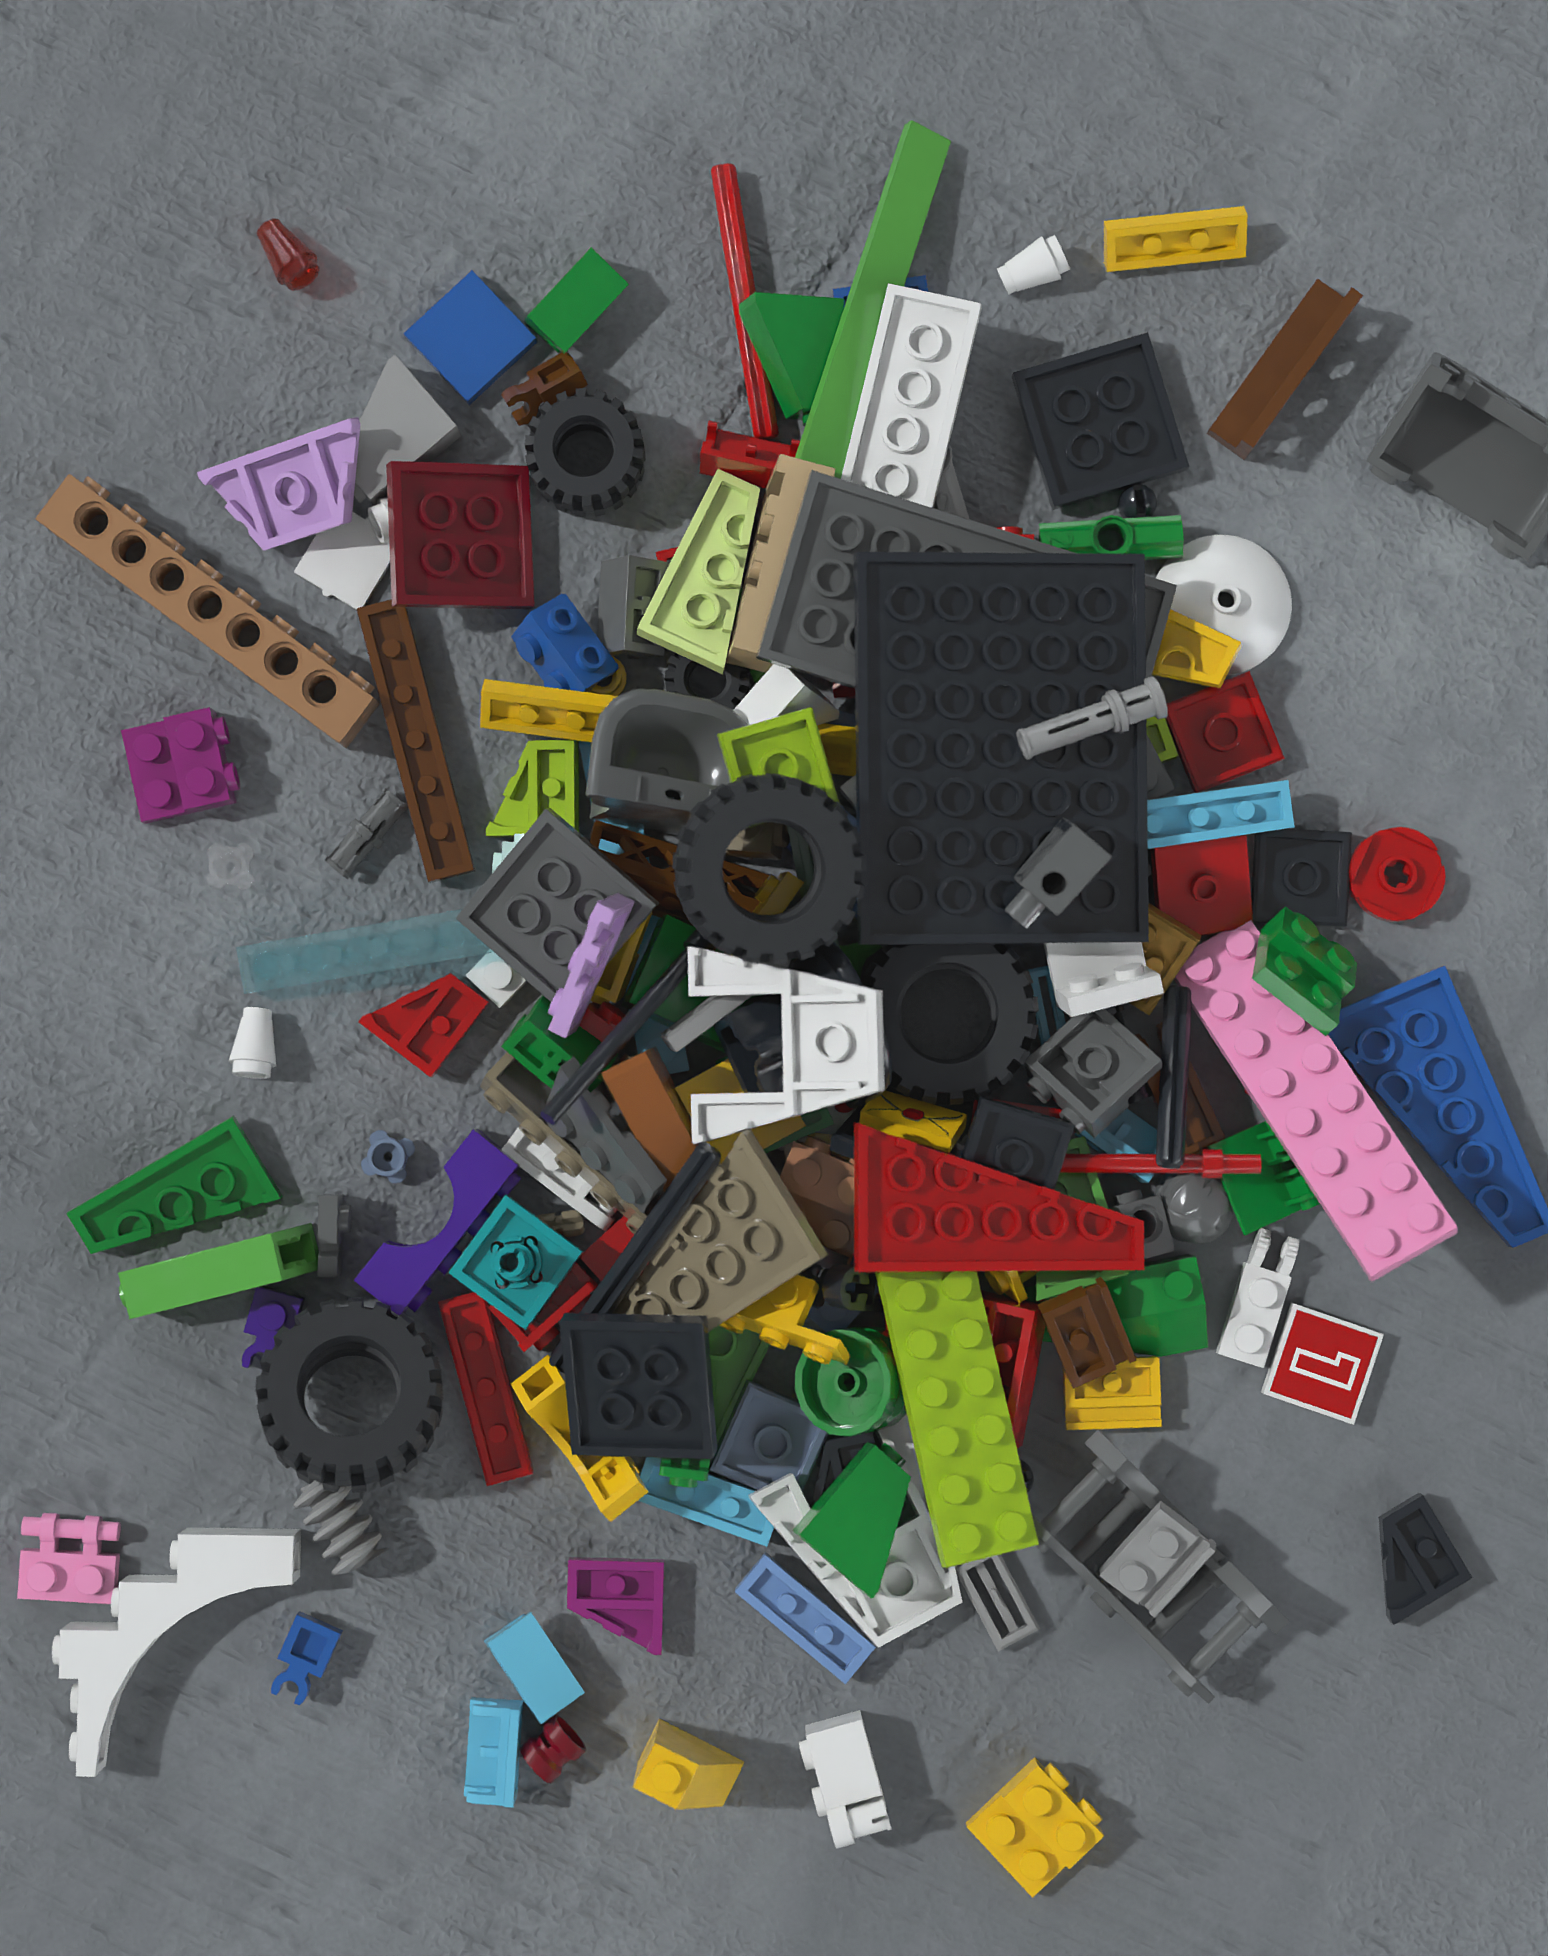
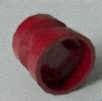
(552, 1749)

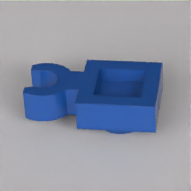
(307, 1651)

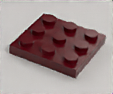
(460, 535)

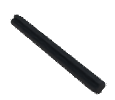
(649, 1236)

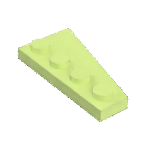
(703, 582)

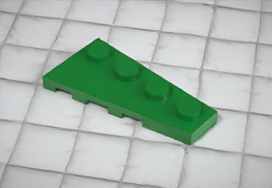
(188, 1185)

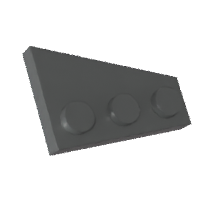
(605, 1148)

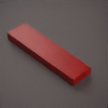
(486, 1388)

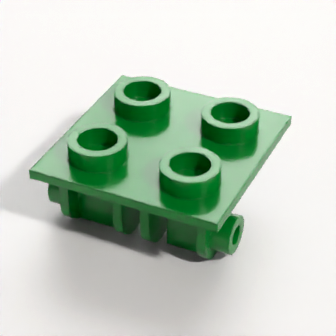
(1268, 1195)

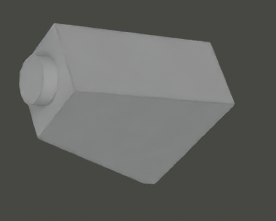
(398, 425)

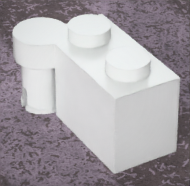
(846, 1777)

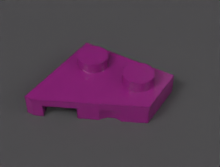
(621, 1596)

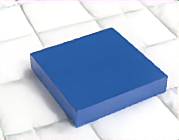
(470, 337)

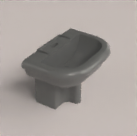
(655, 748)

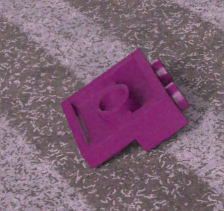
(180, 765)

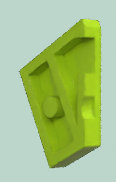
(544, 780)

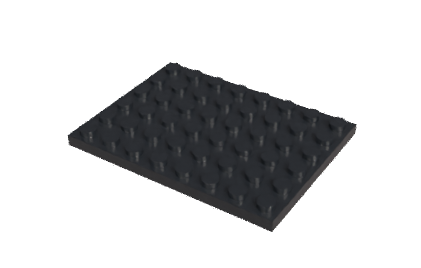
(945, 801)

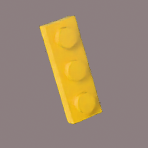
(1175, 239)

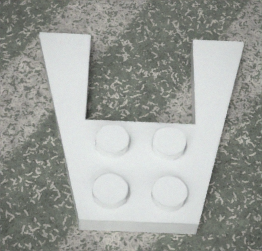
(827, 1037)
(913, 1580)

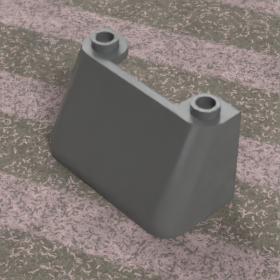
(1472, 452)

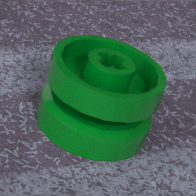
(853, 1395)

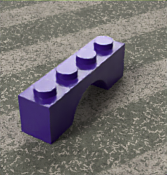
(401, 1271)

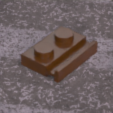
(1086, 1332)

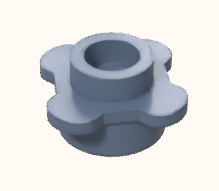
(375, 1161)

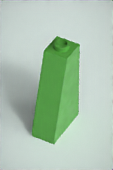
(219, 1271)

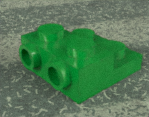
(1304, 969)

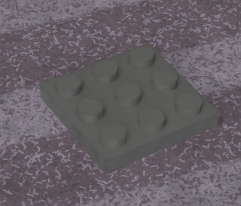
(542, 899)

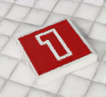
(1322, 1363)

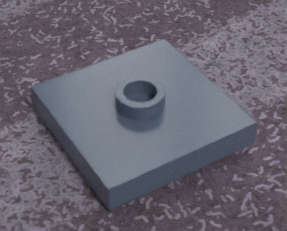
(767, 1439)

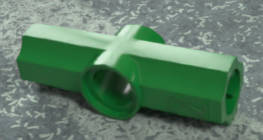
(1154, 536)

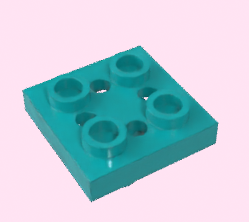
(481, 1267)

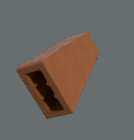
(653, 1111)

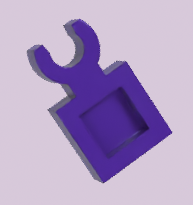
(267, 1315)

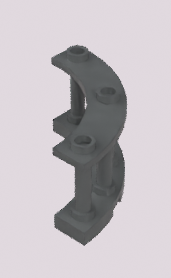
(1138, 1496)

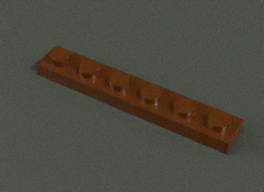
(416, 741)

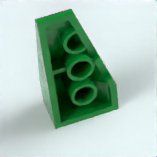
(1158, 1306)

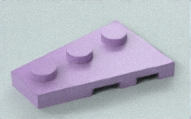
(589, 963)

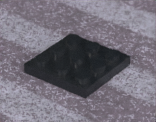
(1100, 421)
(639, 1385)

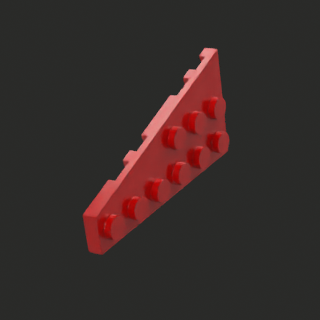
(954, 1215)

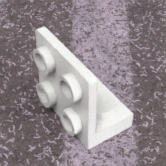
(1099, 975)

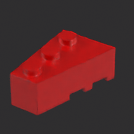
(1017, 1342)

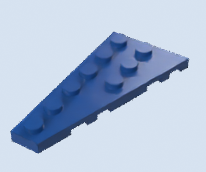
(1431, 1075)

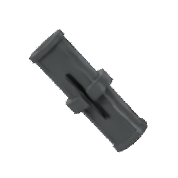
(366, 833)

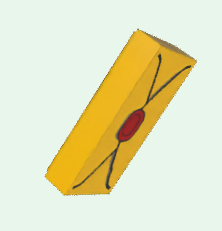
(914, 1120)

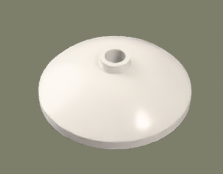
(1252, 578)

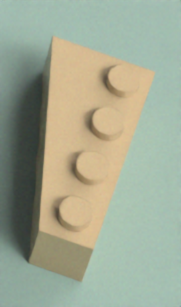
(767, 557)

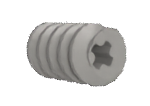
(340, 1526)

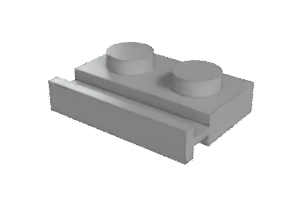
(1157, 1559)

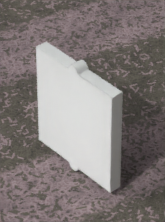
(346, 562)

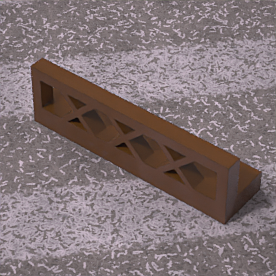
(1282, 367)
(660, 882)

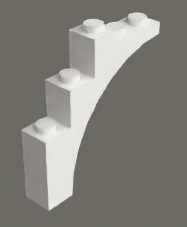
(105, 1654)

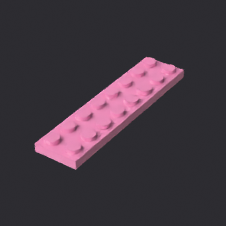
(1315, 1109)

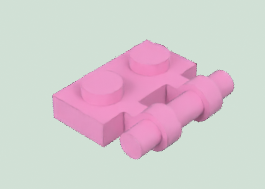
(68, 1574)

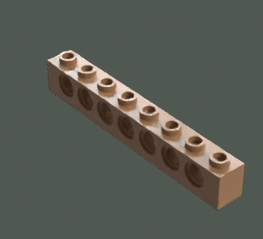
(69, 516)

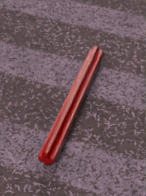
(741, 287)

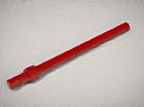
(1209, 1163)

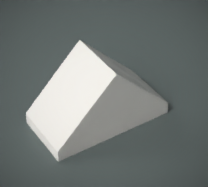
(781, 693)

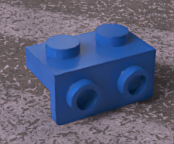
(563, 647)

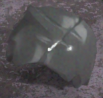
(1194, 1206)

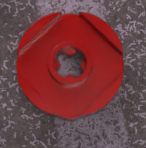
(1421, 865)

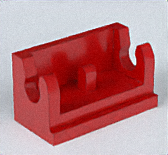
(742, 455)

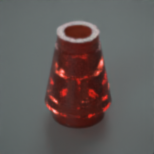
(288, 256)

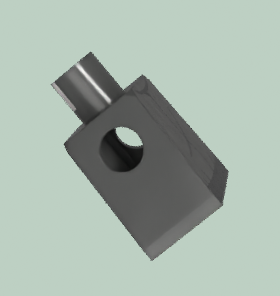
(1073, 858)

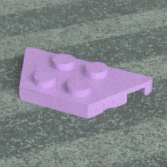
(293, 485)

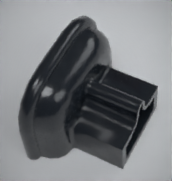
(755, 1032)

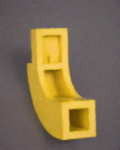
(609, 1479)

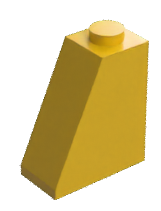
(685, 1770)

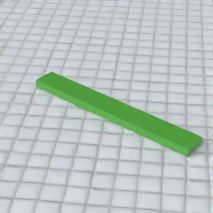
(883, 261)

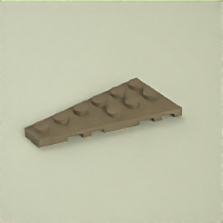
(729, 1244)

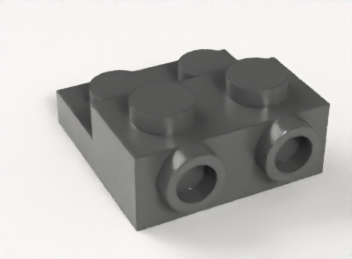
(1090, 1070)

